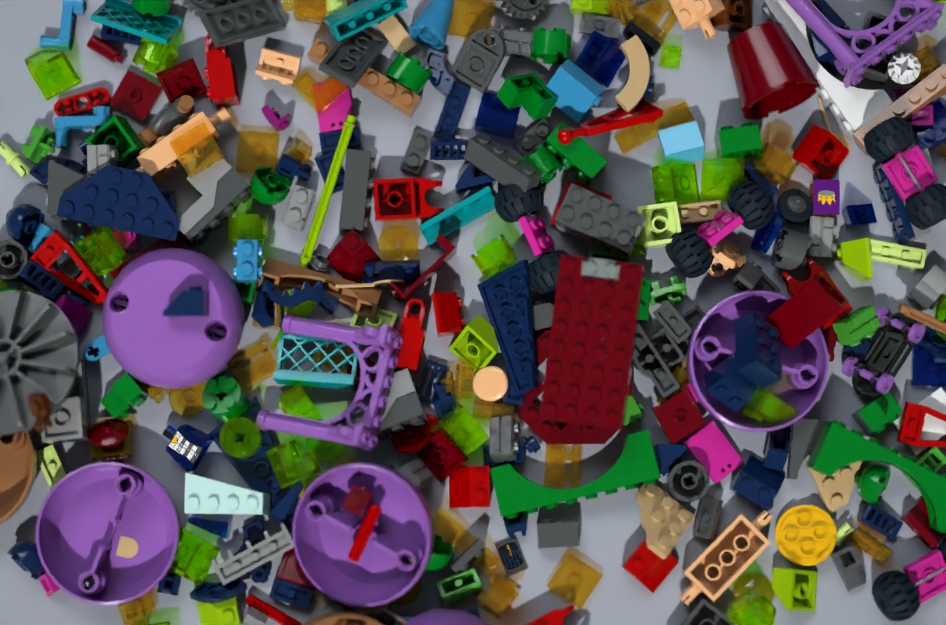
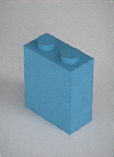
(575, 91)

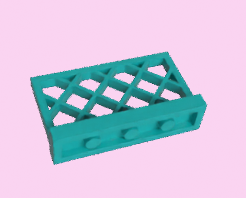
(159, 29)
(312, 378)

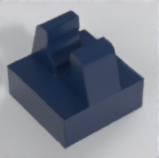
(515, 525)
(170, 584)

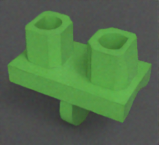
(40, 145)
(672, 292)

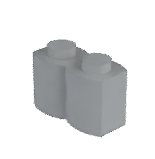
(929, 288)

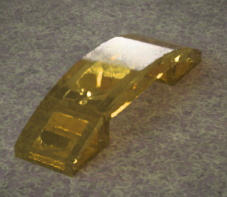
(642, 133)
(462, 539)

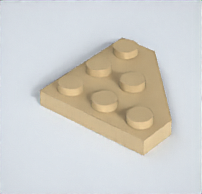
(837, 488)
(662, 519)

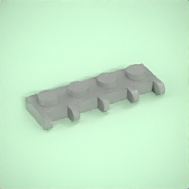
(254, 555)

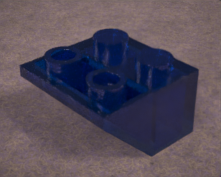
(600, 59)

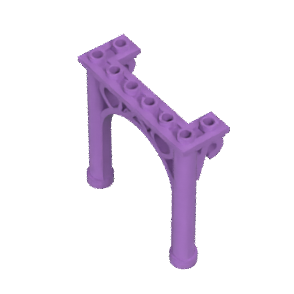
(924, 17)
(364, 433)

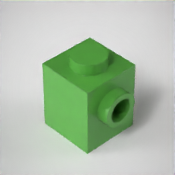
(633, 412)

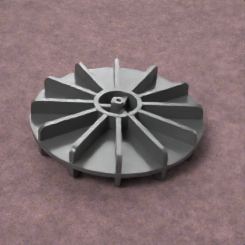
(35, 357)

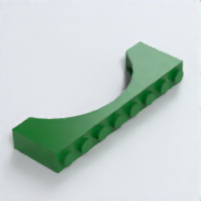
(842, 447)
(519, 494)

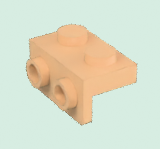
(278, 66)

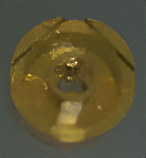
(775, 163)
(499, 595)

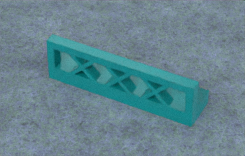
(458, 215)

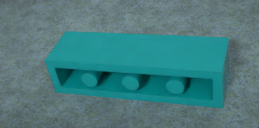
(361, 16)

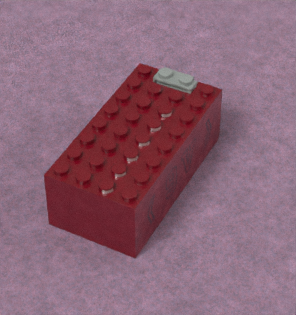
(592, 342)

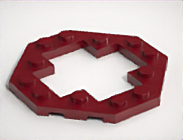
(547, 429)

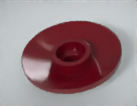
(108, 432)

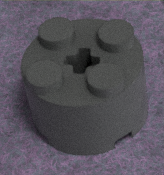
(790, 250)
(19, 254)
(698, 476)

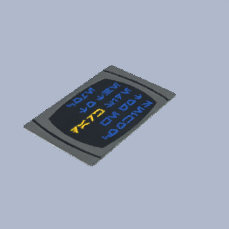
(511, 555)

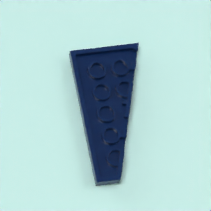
(510, 313)
(257, 469)

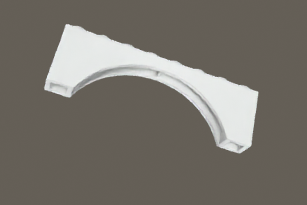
(851, 104)

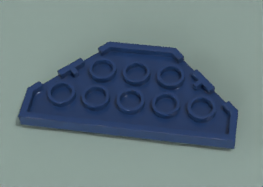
(121, 201)

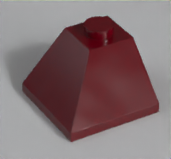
(350, 256)

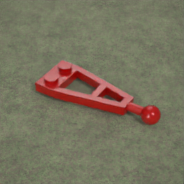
(642, 113)
(52, 249)
(912, 425)

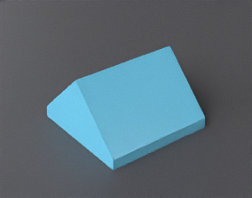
(681, 143)

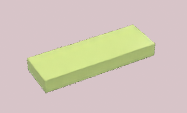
(897, 254)

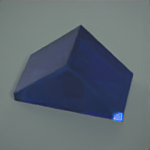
(858, 215)

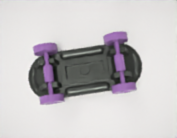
(886, 354)

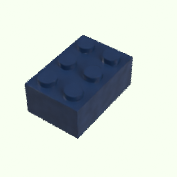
(757, 349)

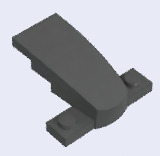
(661, 352)

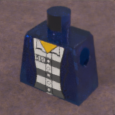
(187, 445)

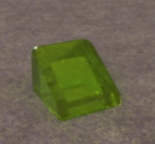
(670, 56)

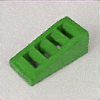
(937, 453)

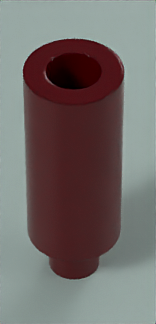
(105, 49)

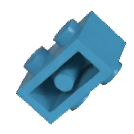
(248, 261)

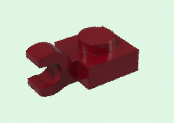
(830, 339)

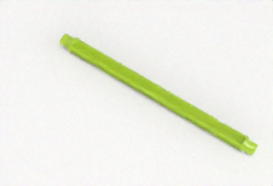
(327, 191)

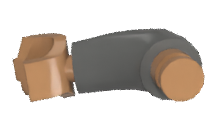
(172, 116)

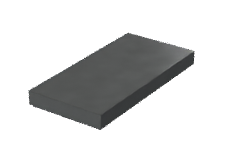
(241, 21)
(353, 57)

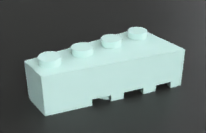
(213, 496)

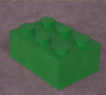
(576, 157)

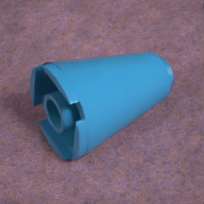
(433, 24)

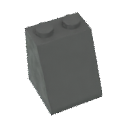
(60, 180)

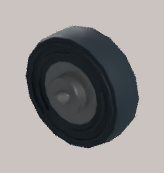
(794, 206)

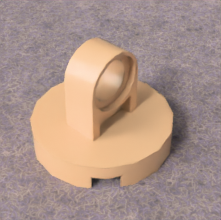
(726, 254)

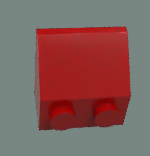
(820, 153)
(446, 313)
(469, 487)
(648, 566)

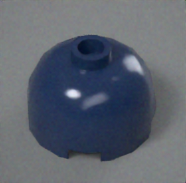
(23, 222)
(27, 557)

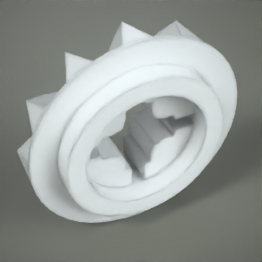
(907, 76)

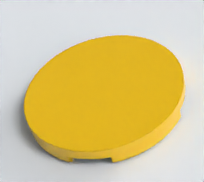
(806, 535)

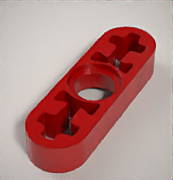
(95, 94)

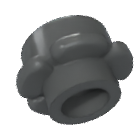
(320, 263)

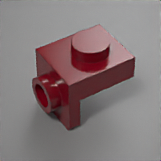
(357, 500)

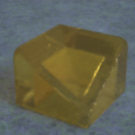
(299, 150)

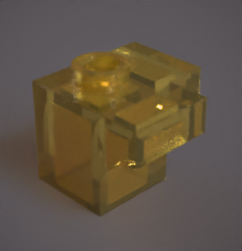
(928, 62)
(137, 610)

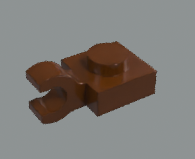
(40, 407)

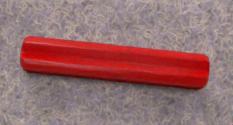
(364, 532)
(271, 611)

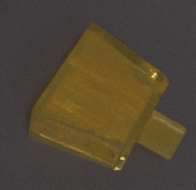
(307, 10)

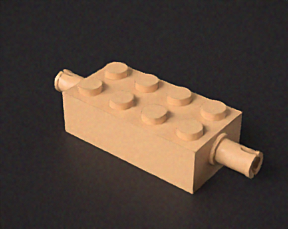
(697, 13)
(161, 159)
(726, 557)

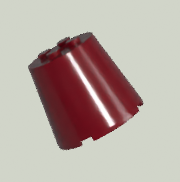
(769, 71)

